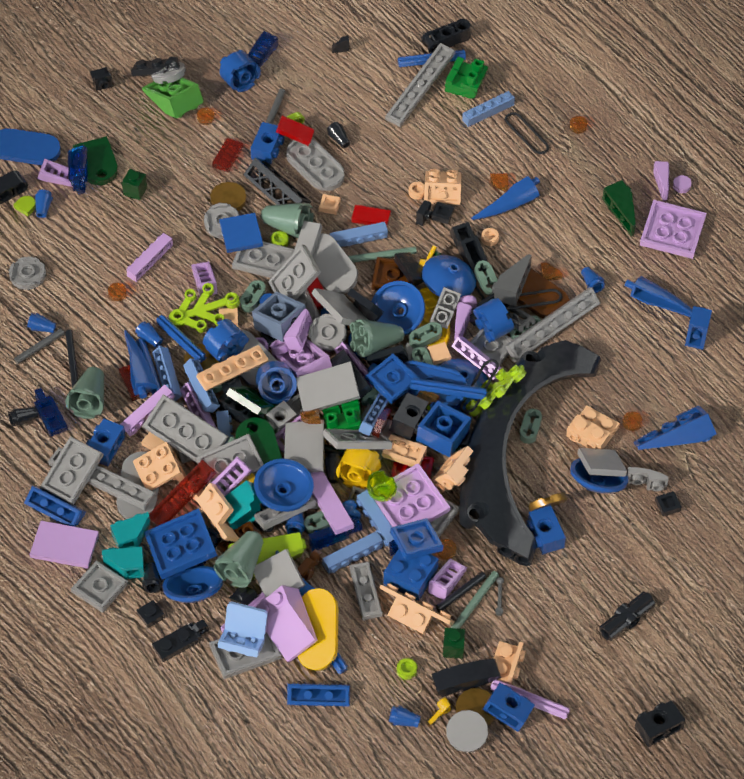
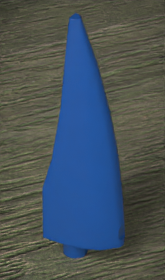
(517, 195)
(655, 295)
(141, 373)

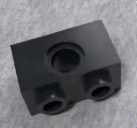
(409, 416)
(651, 731)

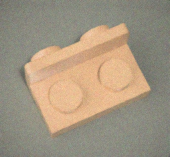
(405, 451)
(507, 660)

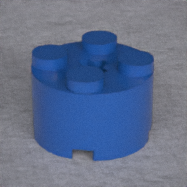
(239, 71)
(493, 319)
(225, 340)
(286, 382)

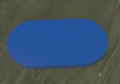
(28, 146)
(440, 374)

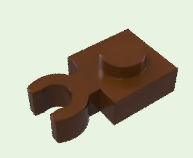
(306, 569)

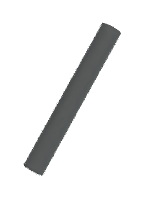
(275, 107)
(38, 346)

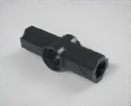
(627, 616)

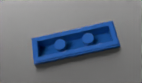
(54, 507)
(318, 694)

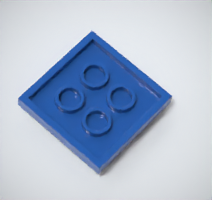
(180, 543)

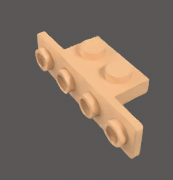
(232, 367)
(217, 509)
(411, 612)

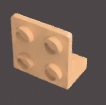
(443, 186)
(159, 467)

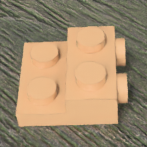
(592, 429)
(452, 470)

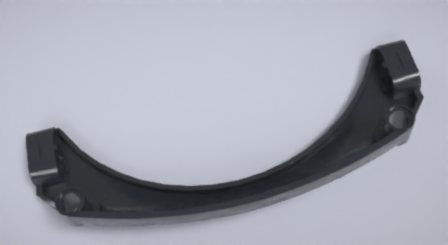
(486, 488)

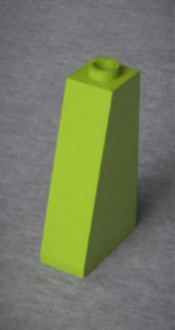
(292, 542)

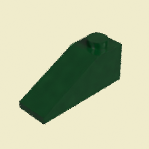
(620, 201)

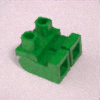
(466, 78)
(349, 419)

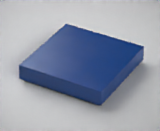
(241, 232)
(391, 378)
(416, 539)

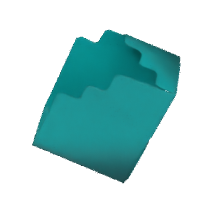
(245, 504)

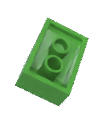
(174, 97)

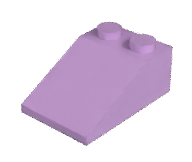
(305, 361)
(288, 622)

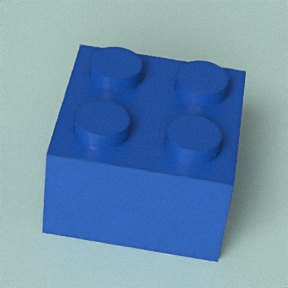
(443, 429)
(412, 574)

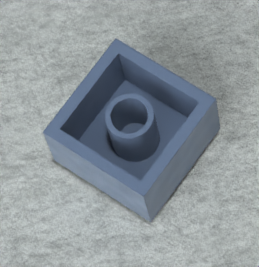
(276, 315)

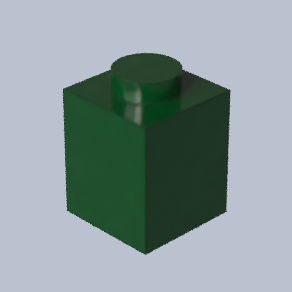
(134, 184)
(453, 643)

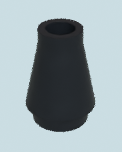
(338, 134)
(22, 415)
(331, 464)
(151, 579)

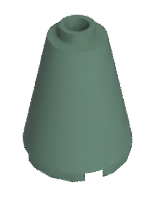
(287, 217)
(87, 394)
(240, 560)

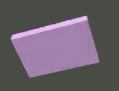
(64, 544)

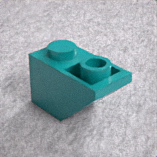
(130, 531)
(125, 561)

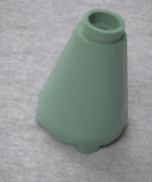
(373, 336)

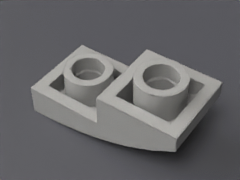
(445, 307)
(654, 480)

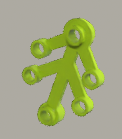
(202, 309)
(497, 389)

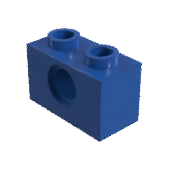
(267, 143)
(698, 327)
(109, 432)
(546, 519)
(498, 707)

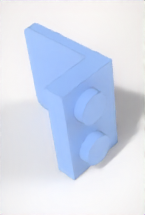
(244, 629)

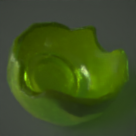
(381, 487)

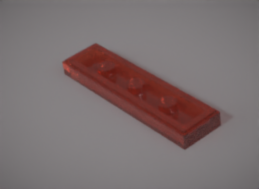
(182, 493)

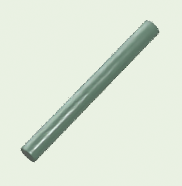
(384, 254)
(475, 600)

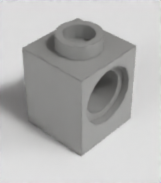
(283, 411)

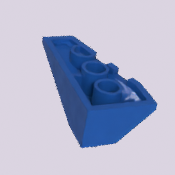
(689, 428)

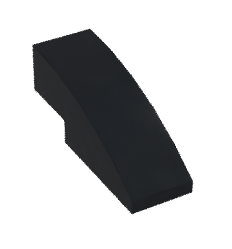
(468, 245)
(363, 386)
(465, 676)

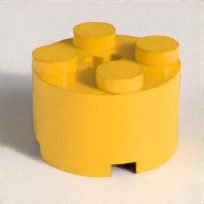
(357, 466)

